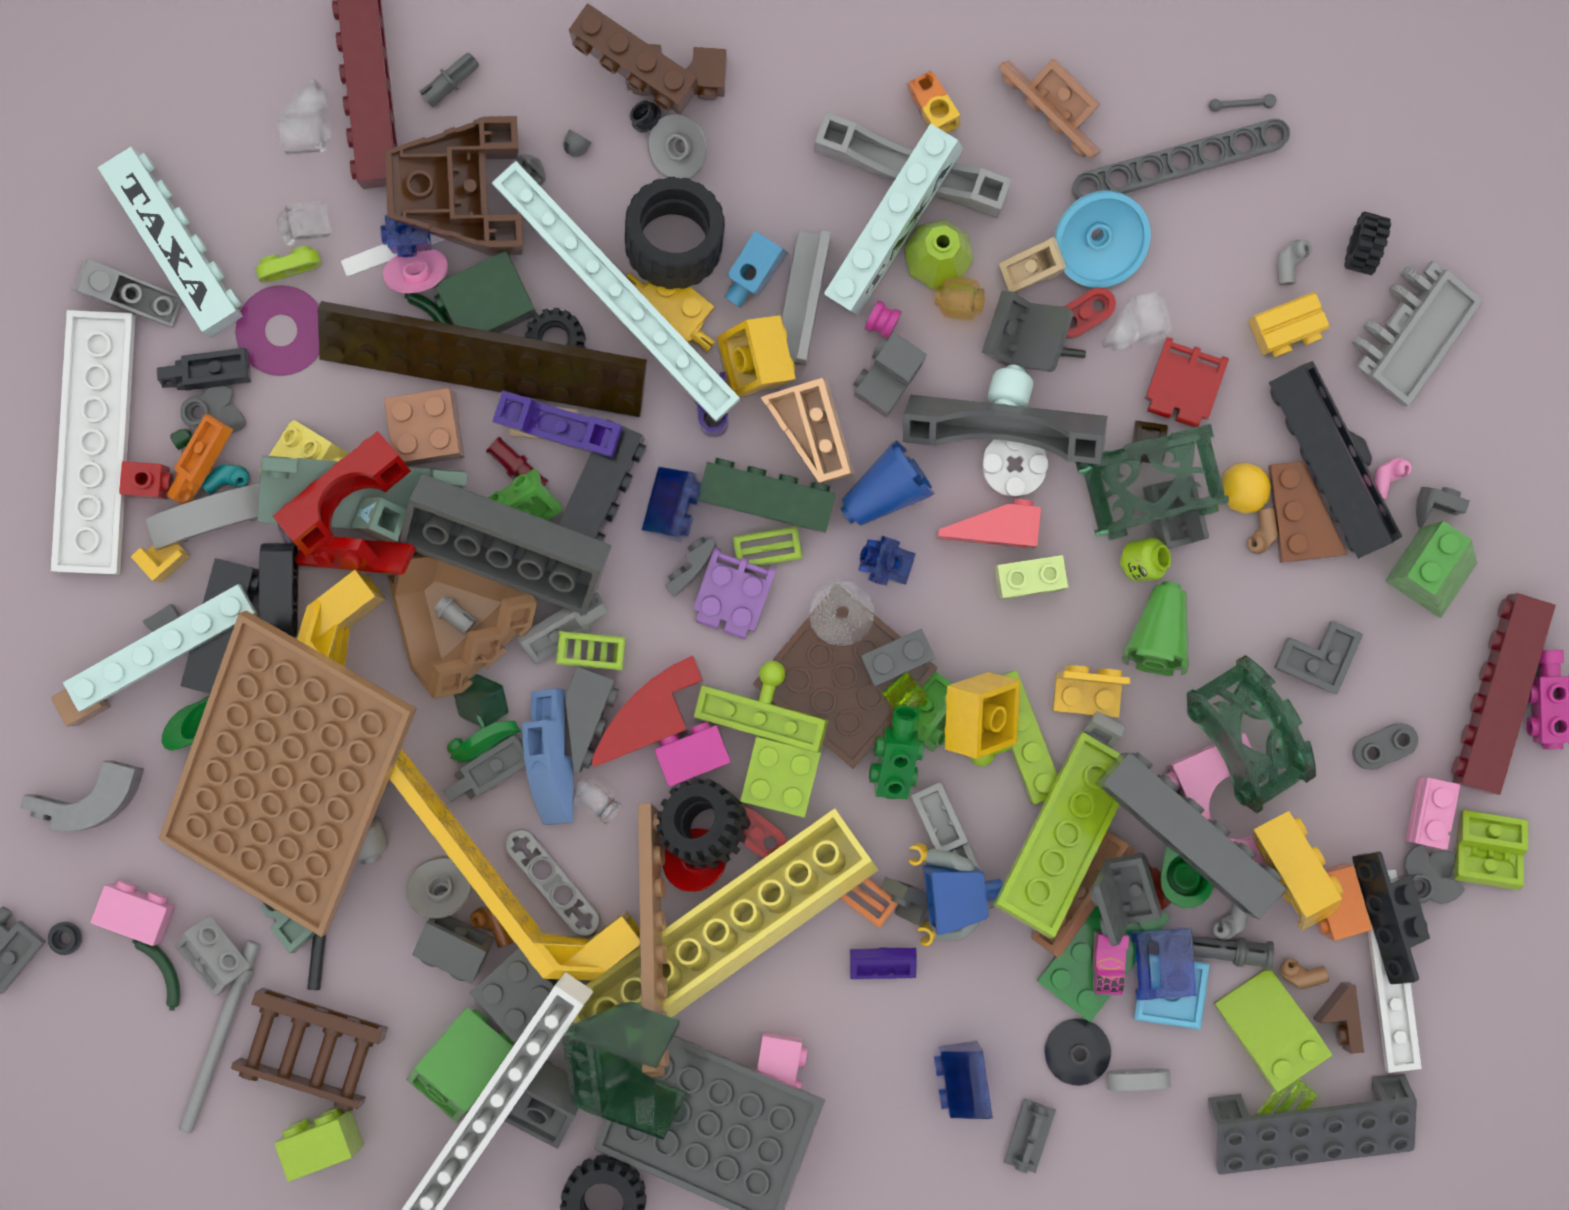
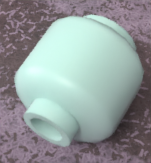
(1010, 386)

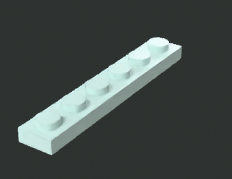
(158, 648)

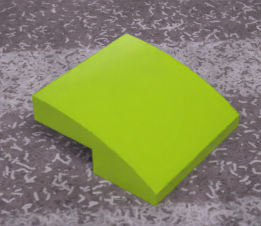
(1491, 850)

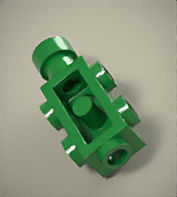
(891, 773)

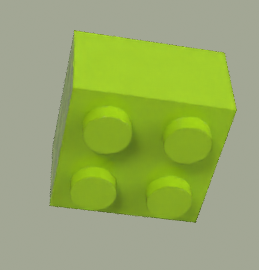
(780, 777)
(318, 1144)

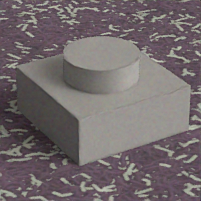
(1104, 729)

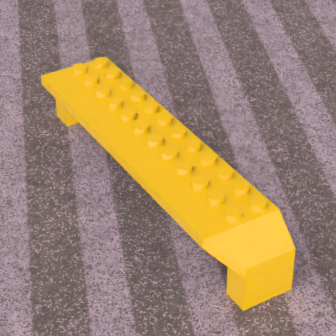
(327, 630)

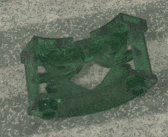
(1182, 446)
(1224, 730)

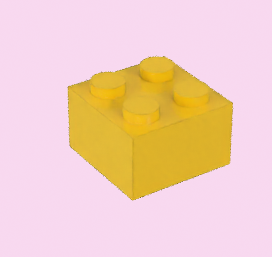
(982, 714)

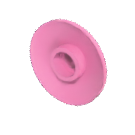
(415, 272)

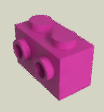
(693, 754)

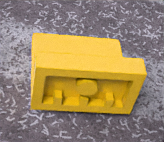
(1086, 693)

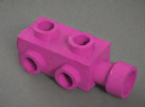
(1547, 709)

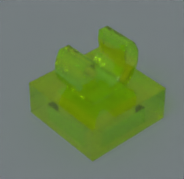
(905, 692)

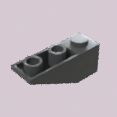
(585, 706)

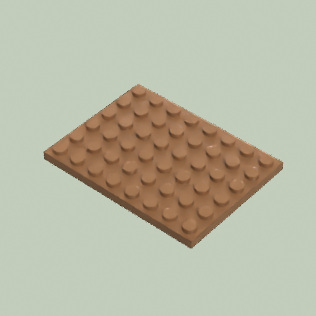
(286, 772)

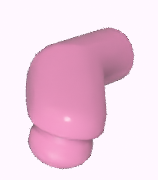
(1389, 473)

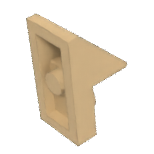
(1033, 266)

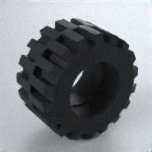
(681, 811)
(604, 1172)

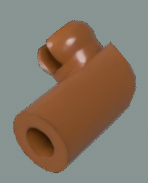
(485, 919)

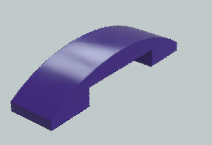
(557, 425)

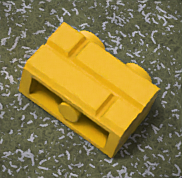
(1289, 324)

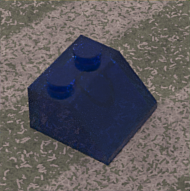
(964, 1081)

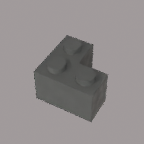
(891, 374)

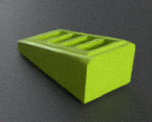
(591, 638)

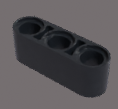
(279, 586)

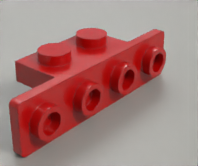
(360, 555)

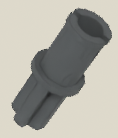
(449, 79)

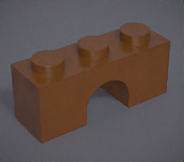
(709, 68)

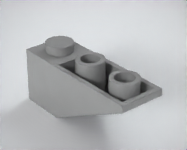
(126, 292)

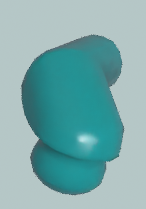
(226, 474)

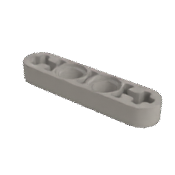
(557, 878)

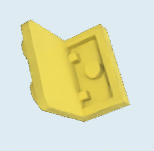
(304, 443)

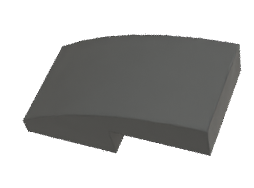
(698, 557)

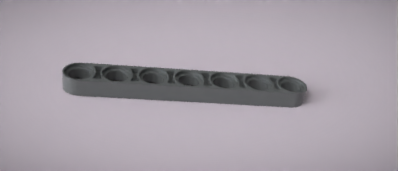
(1193, 151)

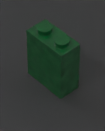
(486, 296)

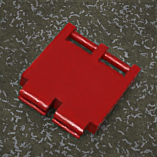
(1184, 384)

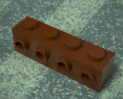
(633, 59)

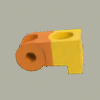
(934, 102)

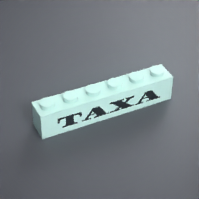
(894, 219)
(171, 242)

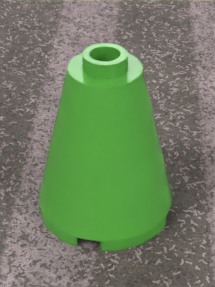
(1161, 633)

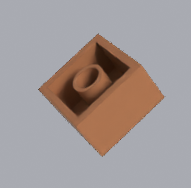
(424, 426)

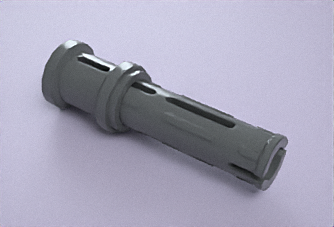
(1238, 951)

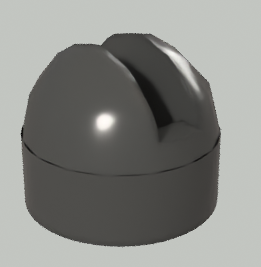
(575, 144)

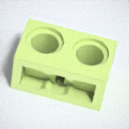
(1031, 577)

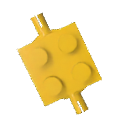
(681, 308)

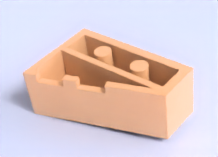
(814, 428)

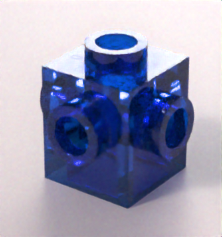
(403, 244)
(886, 561)

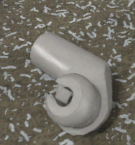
(1289, 258)
(1231, 924)

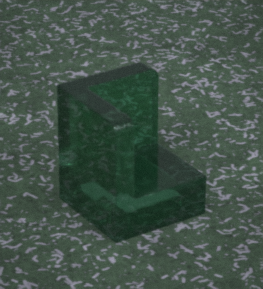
(482, 701)

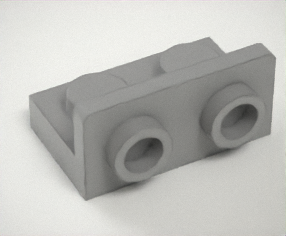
(211, 955)

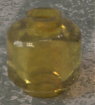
(960, 298)

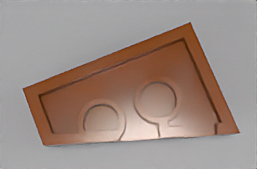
(1300, 516)

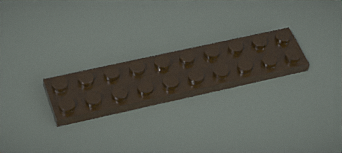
(481, 359)

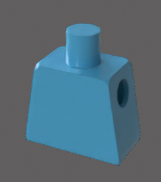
(766, 259)

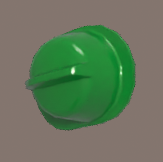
(183, 726)
(1182, 883)

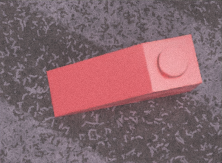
(1006, 526)

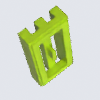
(769, 547)

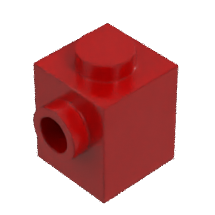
(145, 480)

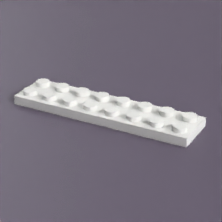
(92, 442)

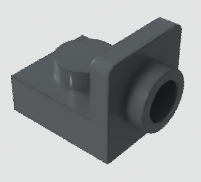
(910, 900)

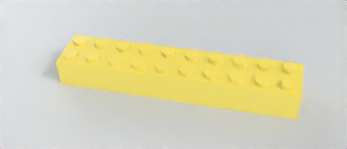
(744, 917)

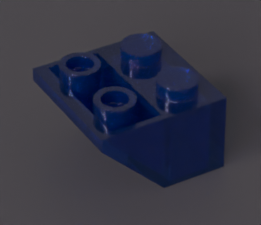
(670, 504)

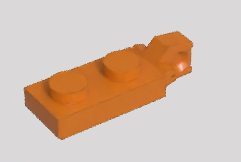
(198, 458)

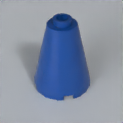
(886, 487)

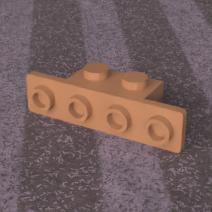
(1059, 98)

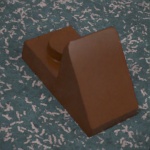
(1344, 1007)

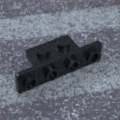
(1393, 915)

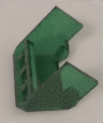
(606, 1067)

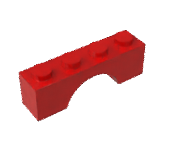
(310, 513)

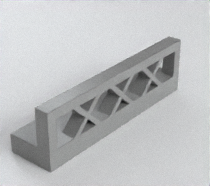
(804, 292)

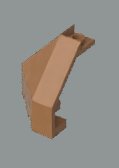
(437, 650)

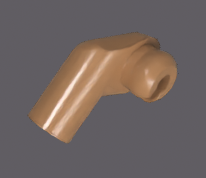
(1265, 534)
(1301, 977)

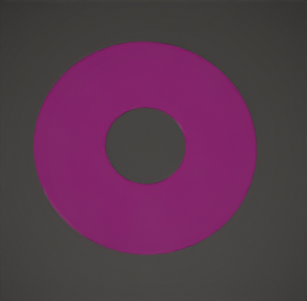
(251, 330)

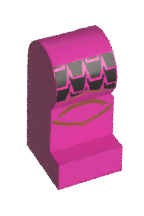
(1109, 965)

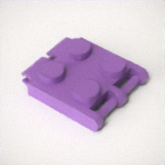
(732, 594)

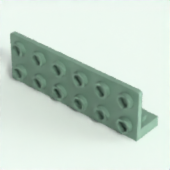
(287, 477)

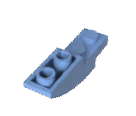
(545, 759)

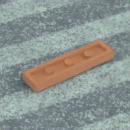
(1082, 903)

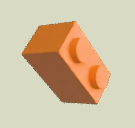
(1352, 913)

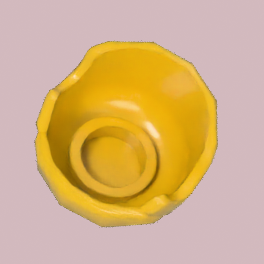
(1246, 487)

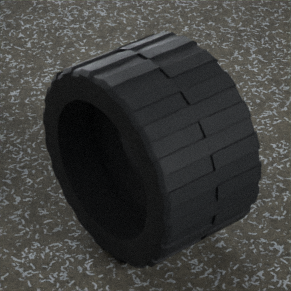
(682, 198)

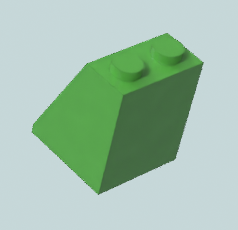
(1434, 566)
(461, 1063)

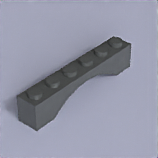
(1064, 433)

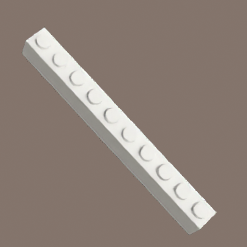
(500, 1095)

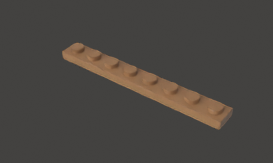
(652, 921)

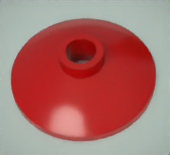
(687, 877)

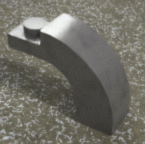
(110, 796)

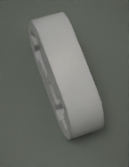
(1138, 1079)

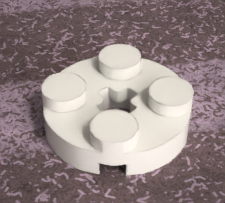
(1014, 483)

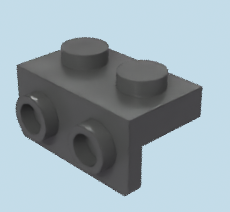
(1178, 529)

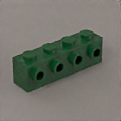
(765, 496)

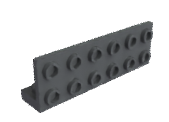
(1316, 1133)

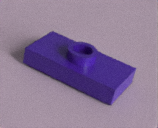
(883, 963)

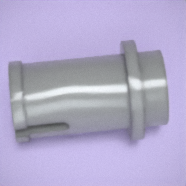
(454, 614)

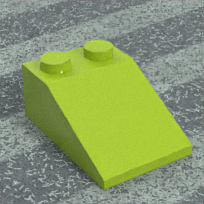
(1272, 1030)

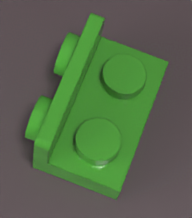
(529, 496)
(933, 715)

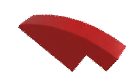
(648, 714)

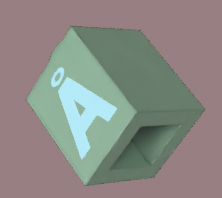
(379, 519)

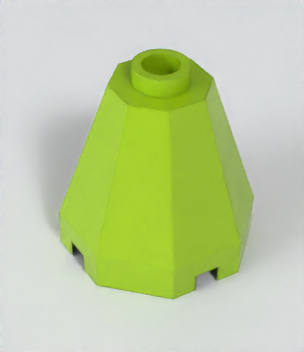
(938, 253)

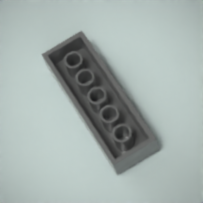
(504, 544)
(1190, 835)

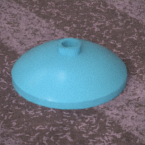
(1118, 247)

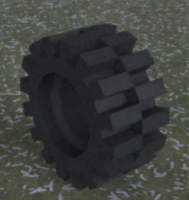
(1367, 243)
(560, 319)

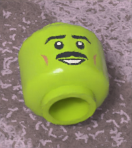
(1145, 559)

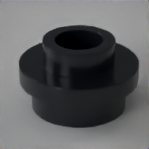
(645, 116)
(56, 943)

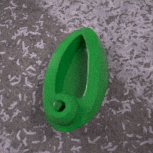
(481, 741)

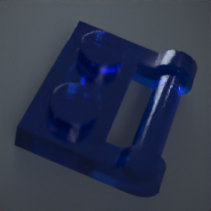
(1175, 963)

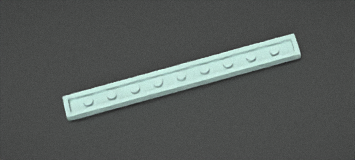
(616, 291)

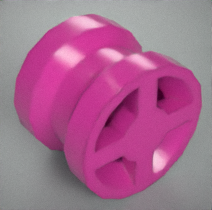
(883, 319)

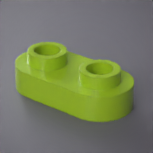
(300, 261)

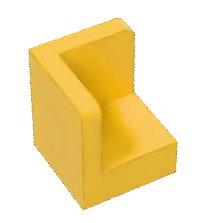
(160, 563)

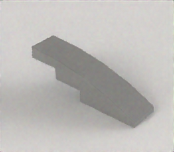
(942, 823)

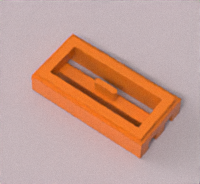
(885, 911)

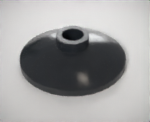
(1065, 1040)

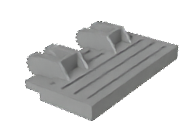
(1422, 328)

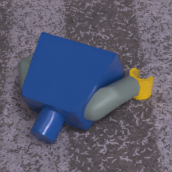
(954, 894)

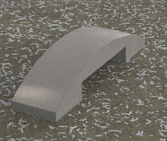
(204, 516)

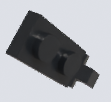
(207, 370)

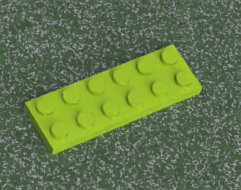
(1061, 840)

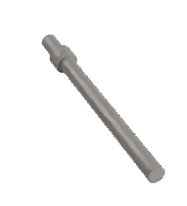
(218, 1039)

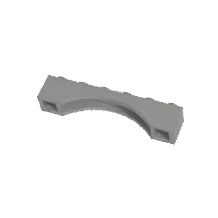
(866, 150)

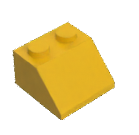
(756, 356)

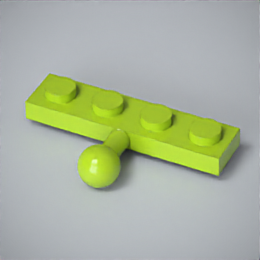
(761, 716)
(1029, 753)

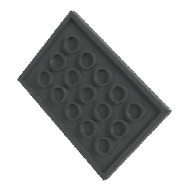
(733, 1136)

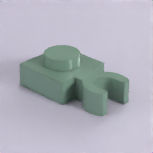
(288, 931)

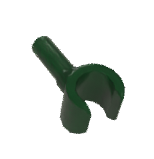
(181, 438)

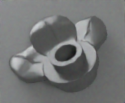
(216, 403)
(1434, 875)

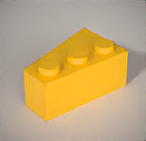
(1304, 877)

